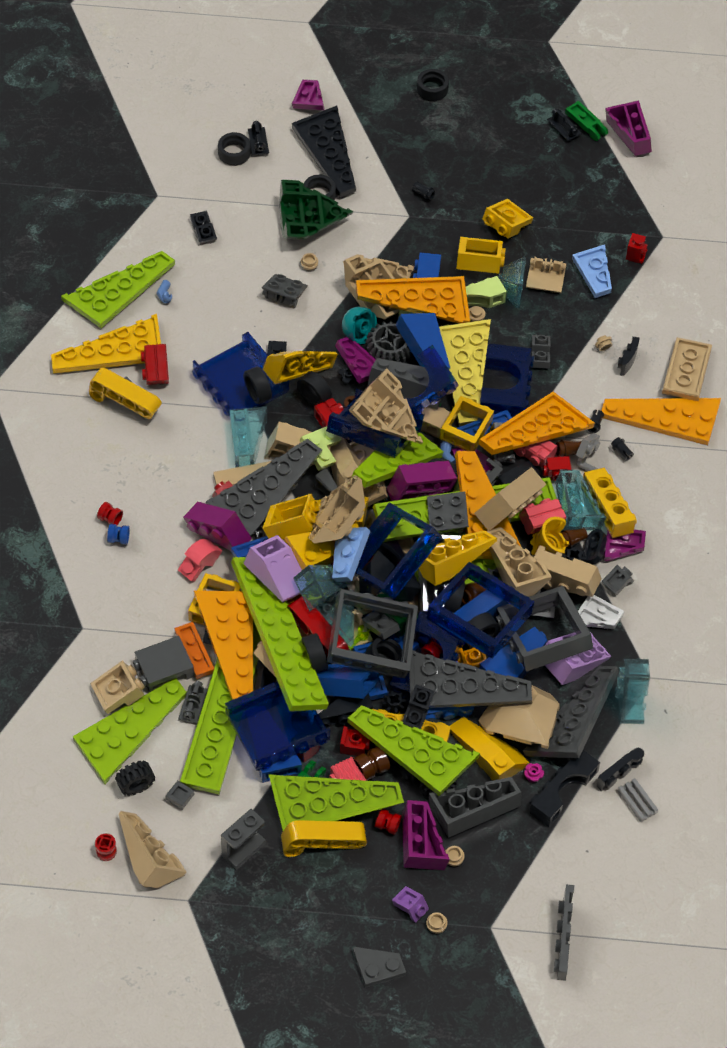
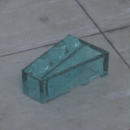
(246, 432)
(577, 502)

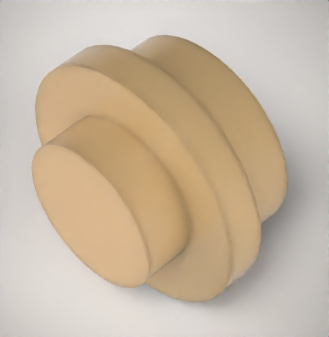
(309, 261)
(476, 313)
(603, 343)
(455, 855)
(436, 923)

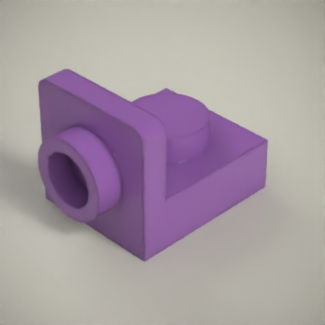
(411, 902)

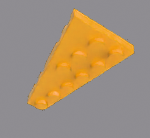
(419, 295)
(668, 416)
(540, 422)
(478, 492)
(231, 635)

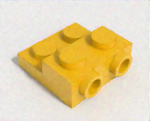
(506, 218)

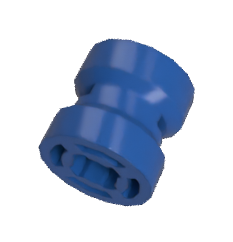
(118, 534)

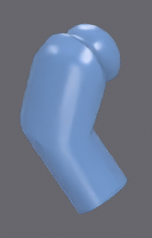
(162, 292)
(446, 447)

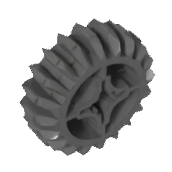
(387, 343)

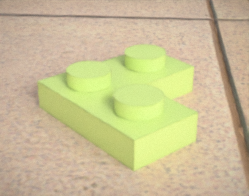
(323, 440)

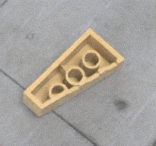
(511, 499)

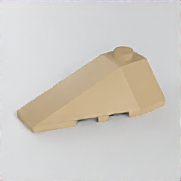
(345, 462)
(517, 565)
(148, 857)

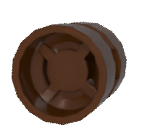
(372, 763)

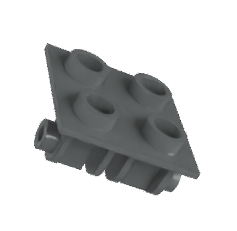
(283, 286)
(448, 511)
(193, 703)

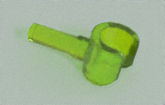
(361, 636)

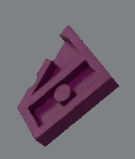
(308, 96)
(624, 545)

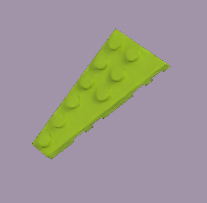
(418, 751)

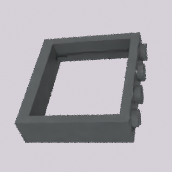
(555, 651)
(366, 661)

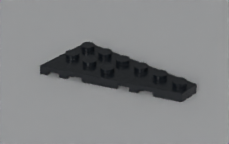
(327, 146)

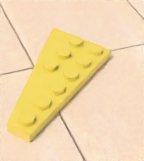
(466, 354)

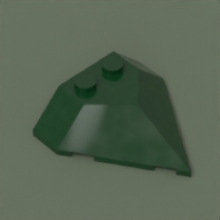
(306, 211)

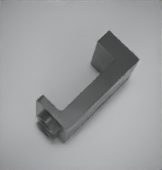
(163, 662)
(242, 839)

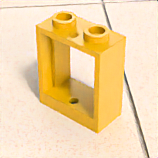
(480, 255)
(462, 439)
(291, 517)
(215, 582)

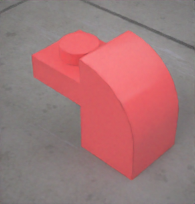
(198, 556)

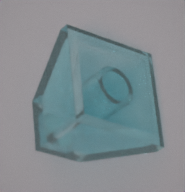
(513, 279)
(346, 627)

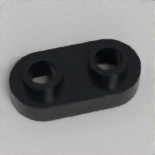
(595, 546)

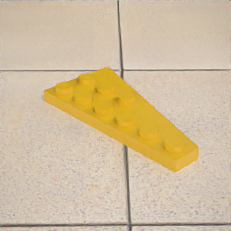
(111, 349)

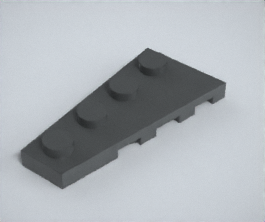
(564, 928)

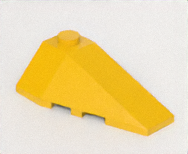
(295, 364)
(451, 556)
(496, 756)

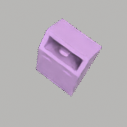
(275, 567)
(576, 666)

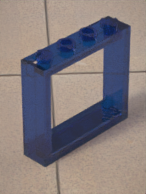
(411, 561)
(465, 630)

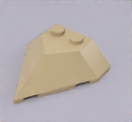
(372, 269)
(385, 409)
(339, 512)
(523, 722)

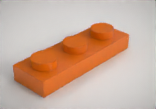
(195, 650)

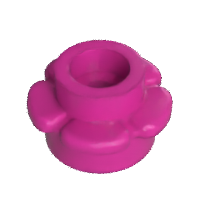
(533, 777)

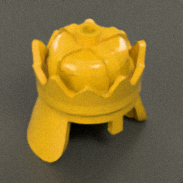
(550, 536)

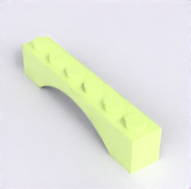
(484, 293)

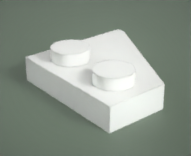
(600, 613)

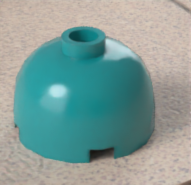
(358, 323)

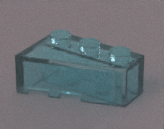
(317, 584)
(632, 689)

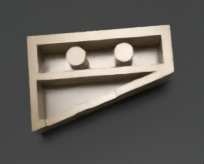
(283, 439)
(573, 575)

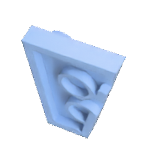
(594, 270)
(348, 554)

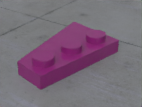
(356, 358)

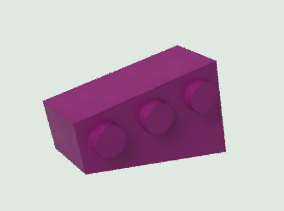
(630, 126)
(421, 479)
(217, 525)
(420, 838)

